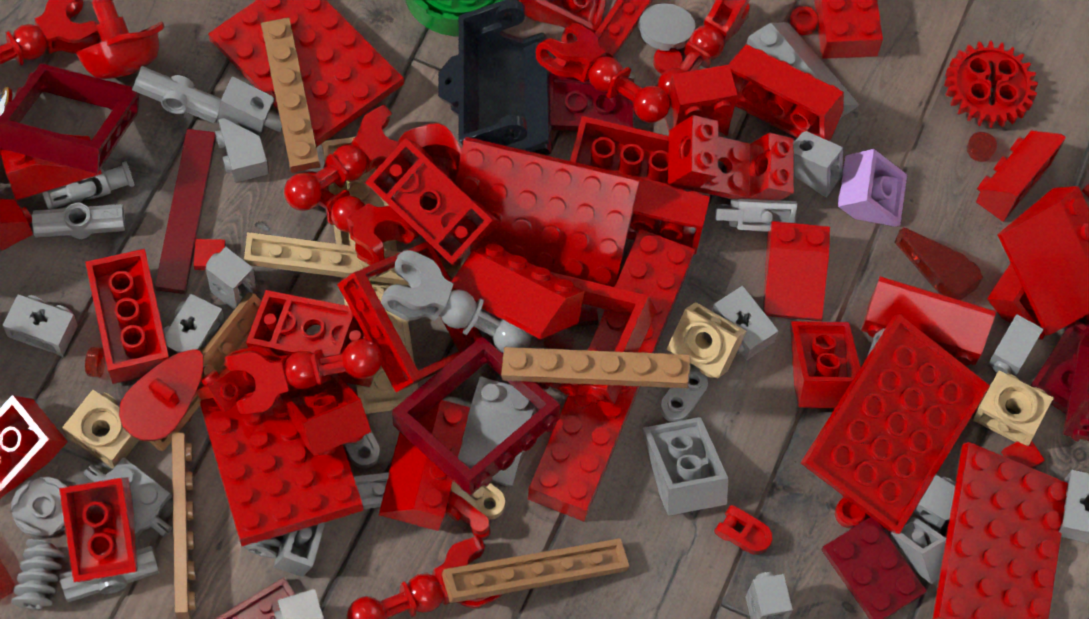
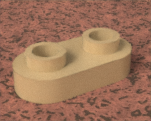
(481, 496)

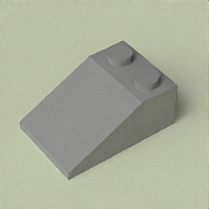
(494, 416)
(686, 466)

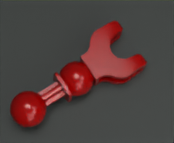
(52, 32)
(709, 40)
(587, 61)
(346, 163)
(365, 223)
(299, 370)
(425, 590)

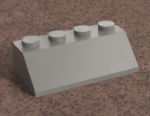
(785, 44)

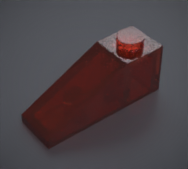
(942, 267)

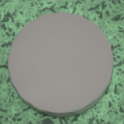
(666, 26)
(39, 508)

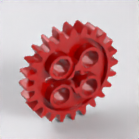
(965, 82)

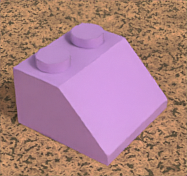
(872, 188)

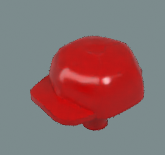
(119, 51)
(442, 147)

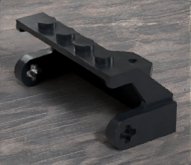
(498, 81)

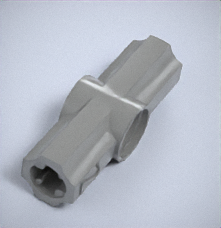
(177, 94)
(60, 221)
(146, 567)

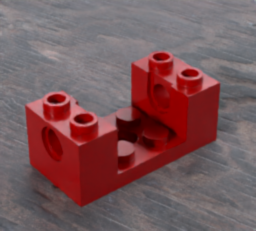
(752, 169)
(455, 223)
(284, 322)

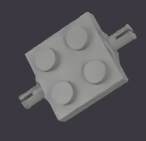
(146, 495)

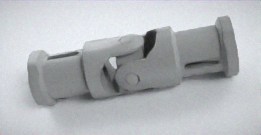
(86, 189)

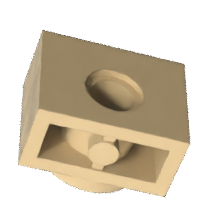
(688, 339)
(1011, 393)
(94, 414)

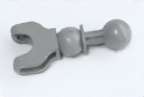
(432, 296)

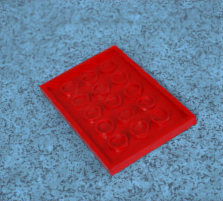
(336, 64)
(551, 208)
(895, 424)
(273, 476)
(1000, 540)

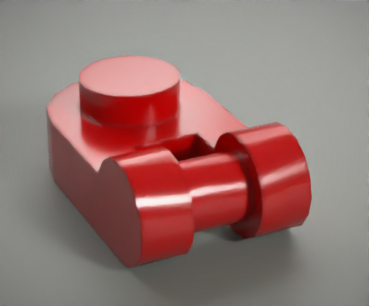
(459, 508)
(755, 536)

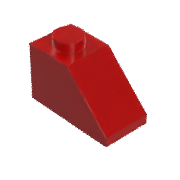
(13, 223)

